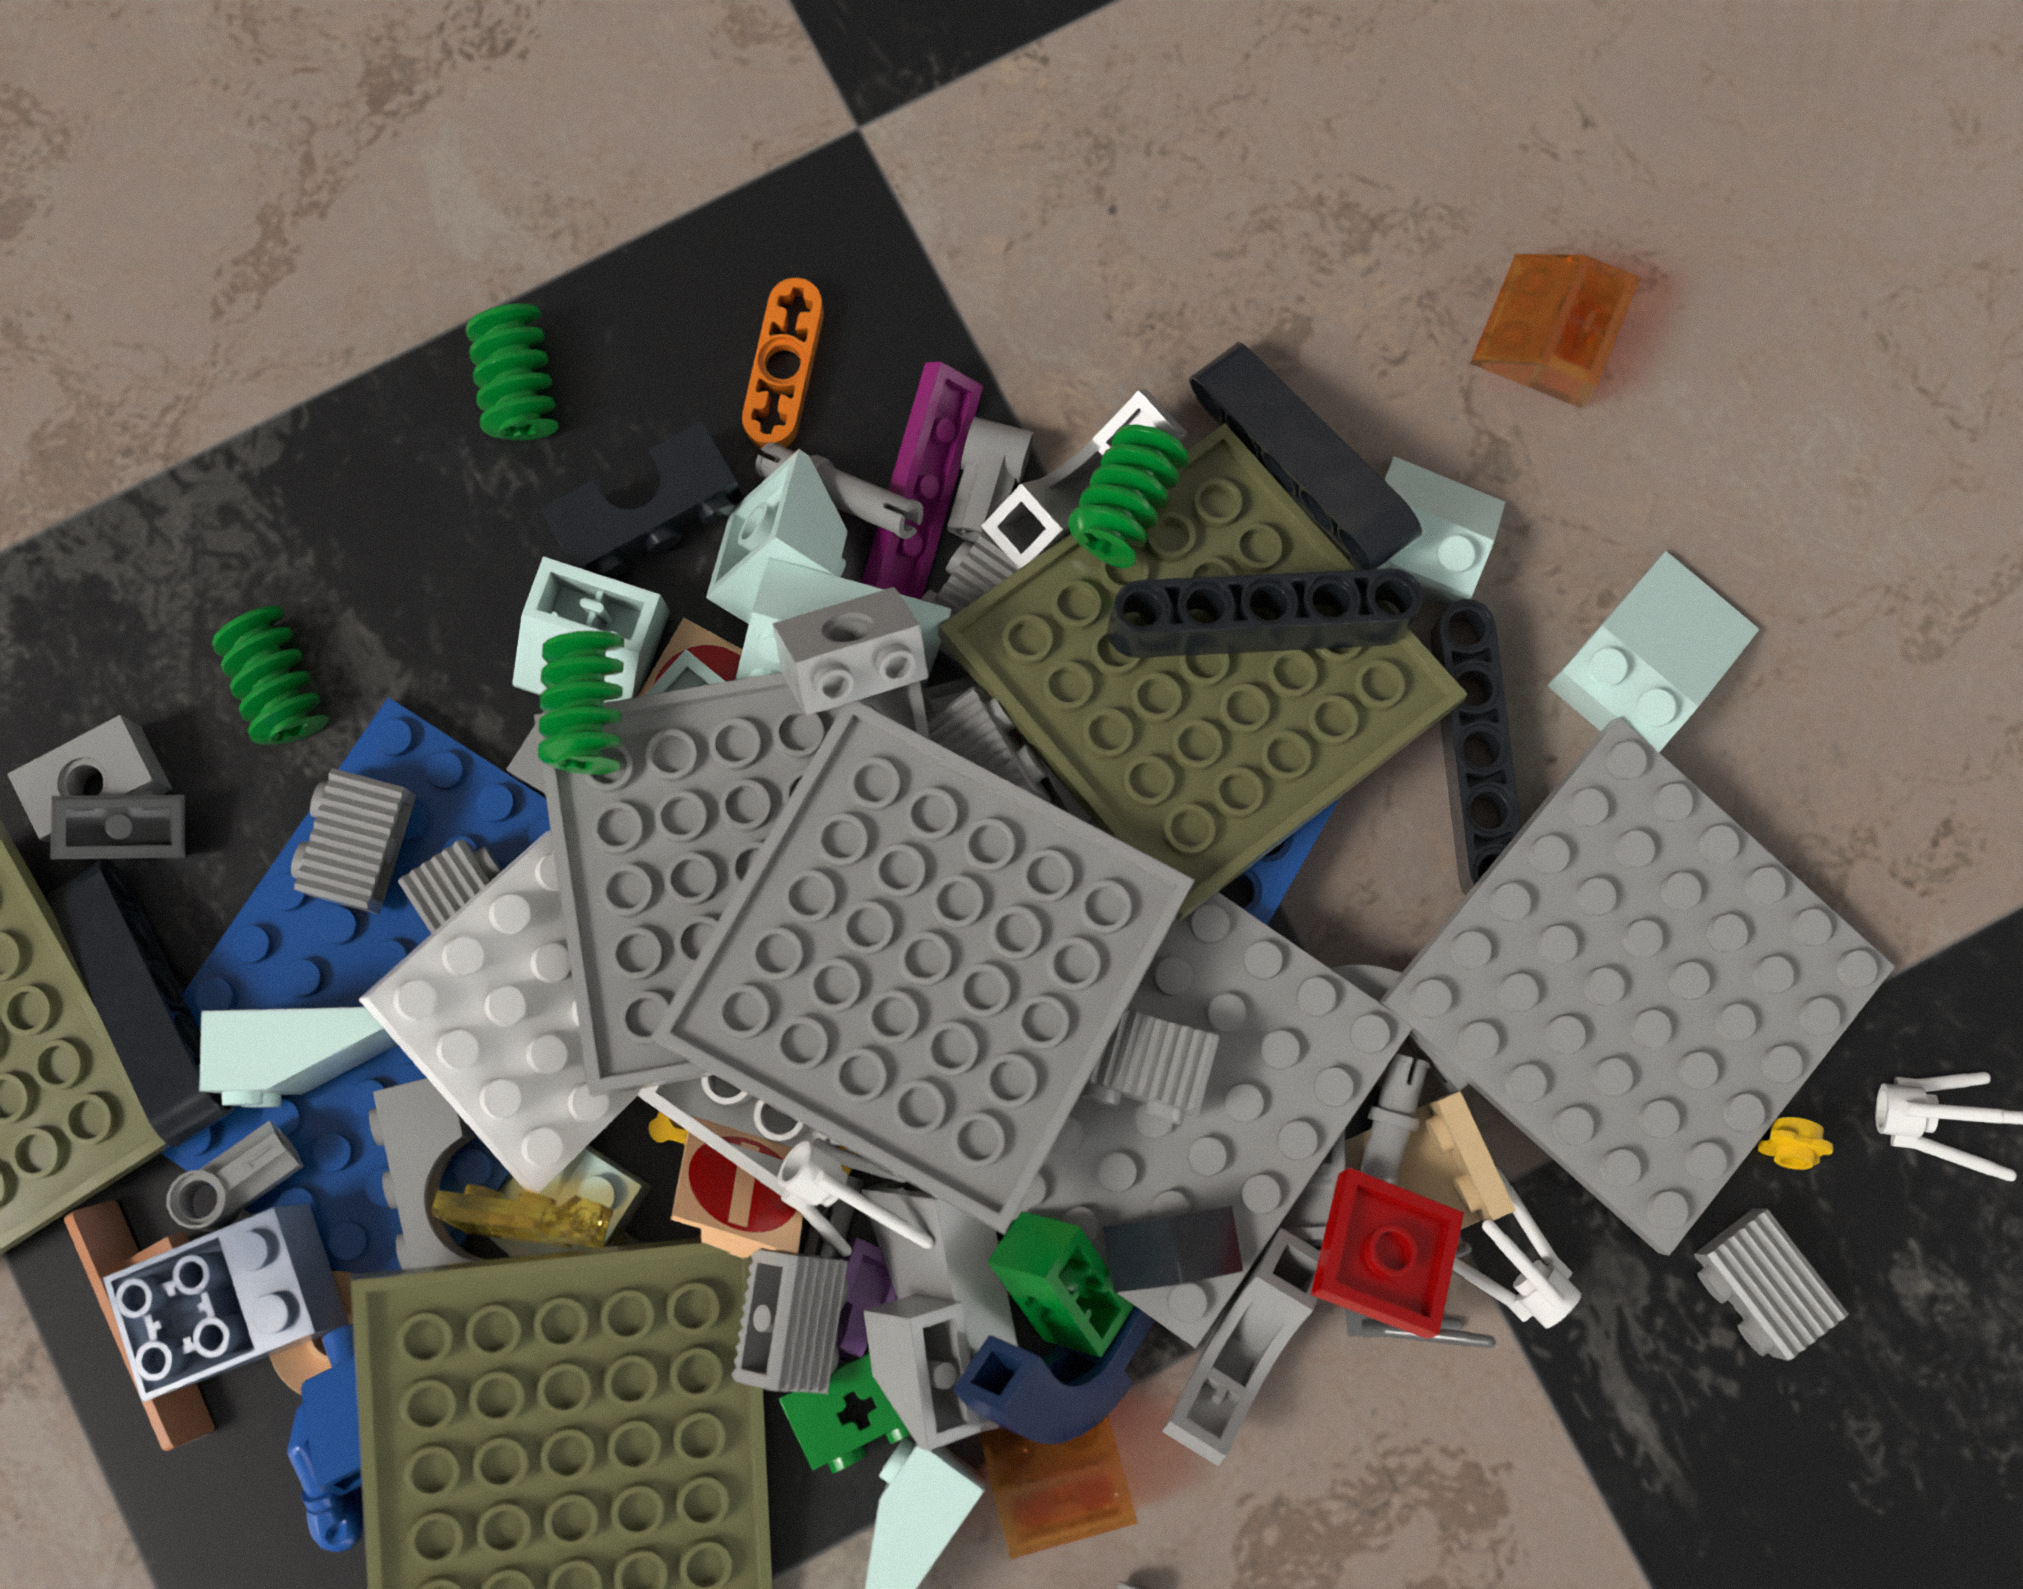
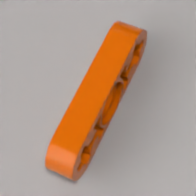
(776, 320)

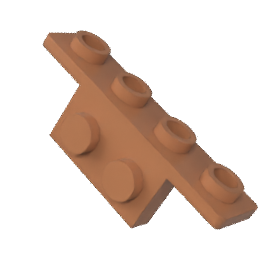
(106, 1248)

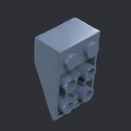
(225, 1300)

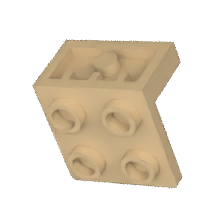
(1447, 1161)

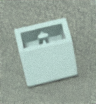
(579, 600)

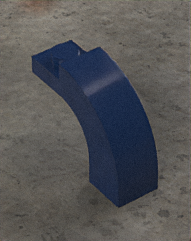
(1055, 1395)

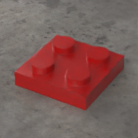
(1388, 1253)

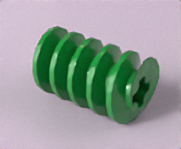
(507, 373)
(1126, 493)
(264, 680)
(577, 700)

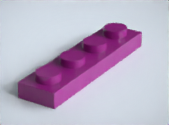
(926, 473)

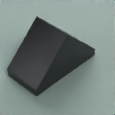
(1173, 1249)

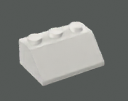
(734, 1108)

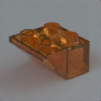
(1556, 323)
(1056, 1490)

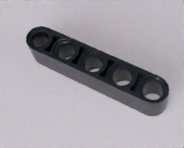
(1306, 457)
(1285, 594)
(1482, 723)
(137, 1000)

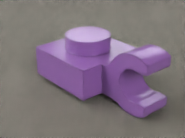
(868, 1287)

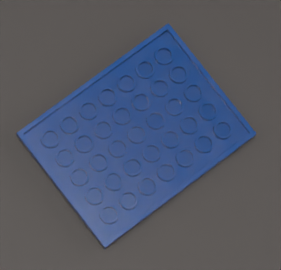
(323, 954)

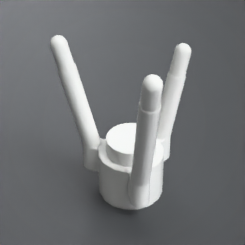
(1908, 1112)
(815, 1177)
(1541, 1286)

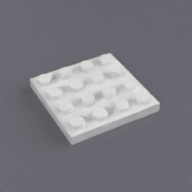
(497, 1022)

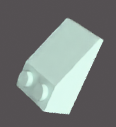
(796, 590)
(1655, 654)
(283, 1051)
(919, 1512)

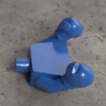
(327, 1447)

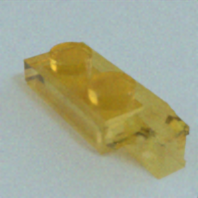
(529, 1219)

